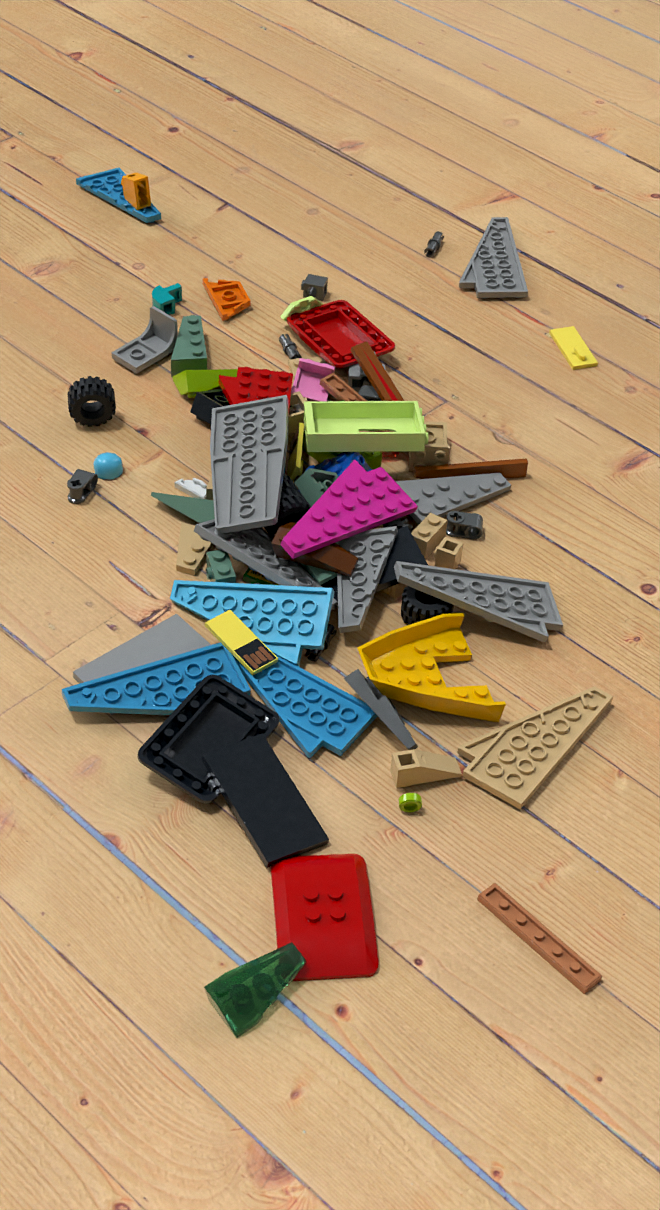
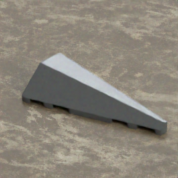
(380, 706)

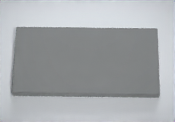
(157, 643)

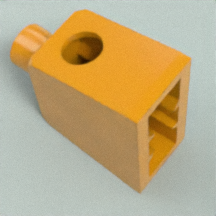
(136, 190)

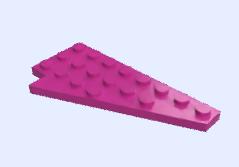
(349, 507)

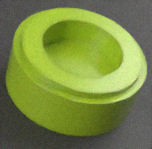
(410, 802)

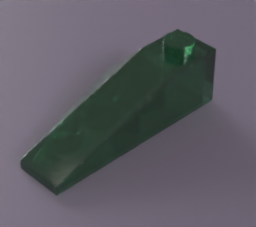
(251, 988)

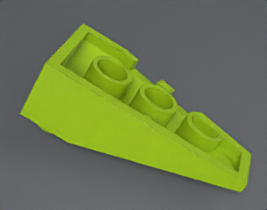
(194, 381)

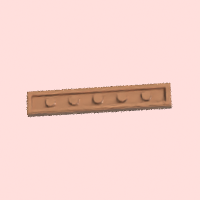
(540, 938)

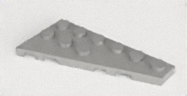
(357, 591)

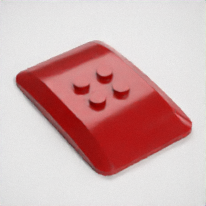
(335, 329)
(326, 914)

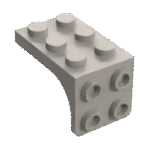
(151, 345)

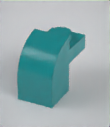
(167, 297)

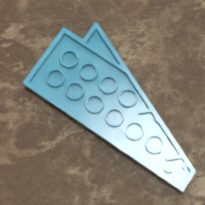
(279, 615)

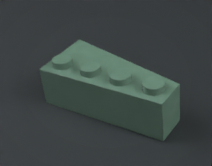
(189, 347)
(314, 484)

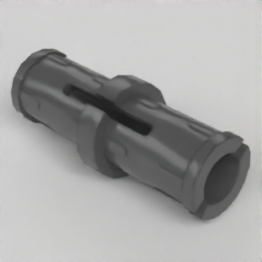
(434, 244)
(290, 347)

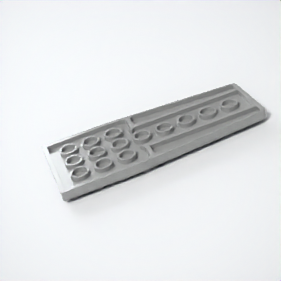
(248, 462)

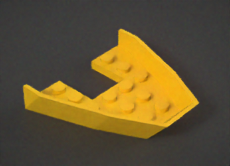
(406, 668)

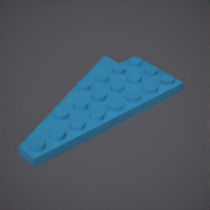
(156, 686)
(310, 707)

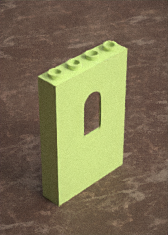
(336, 426)

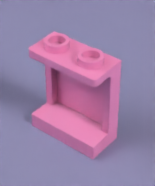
(308, 379)

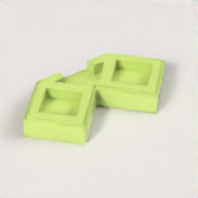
(300, 306)

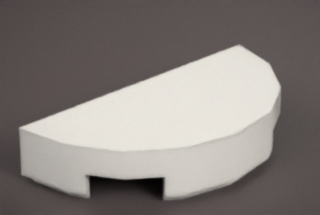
(193, 488)

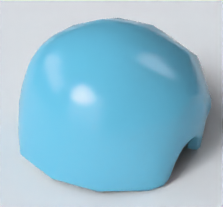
(108, 466)

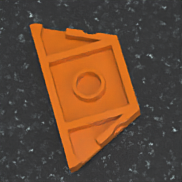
(227, 297)

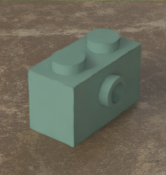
(219, 567)

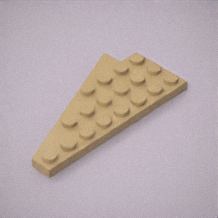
(524, 753)

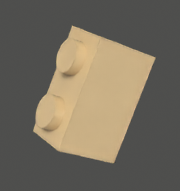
(430, 533)

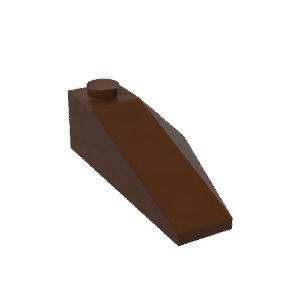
(329, 558)

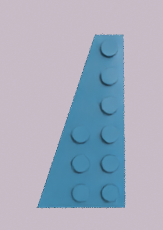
(108, 187)

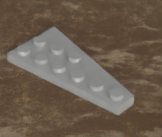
(452, 493)

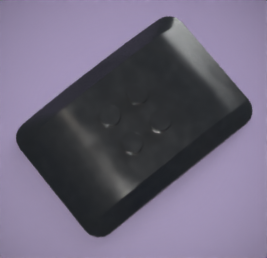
(205, 721)

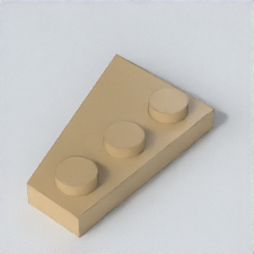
(191, 550)

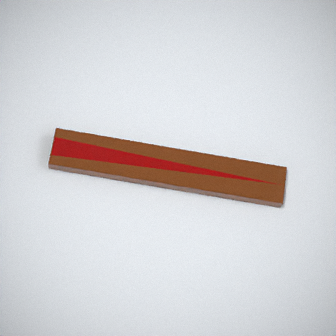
(375, 372)

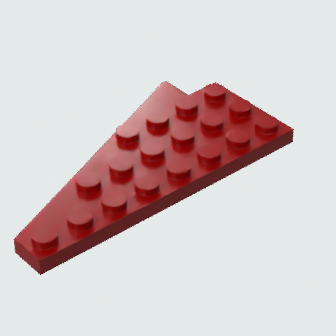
(255, 385)

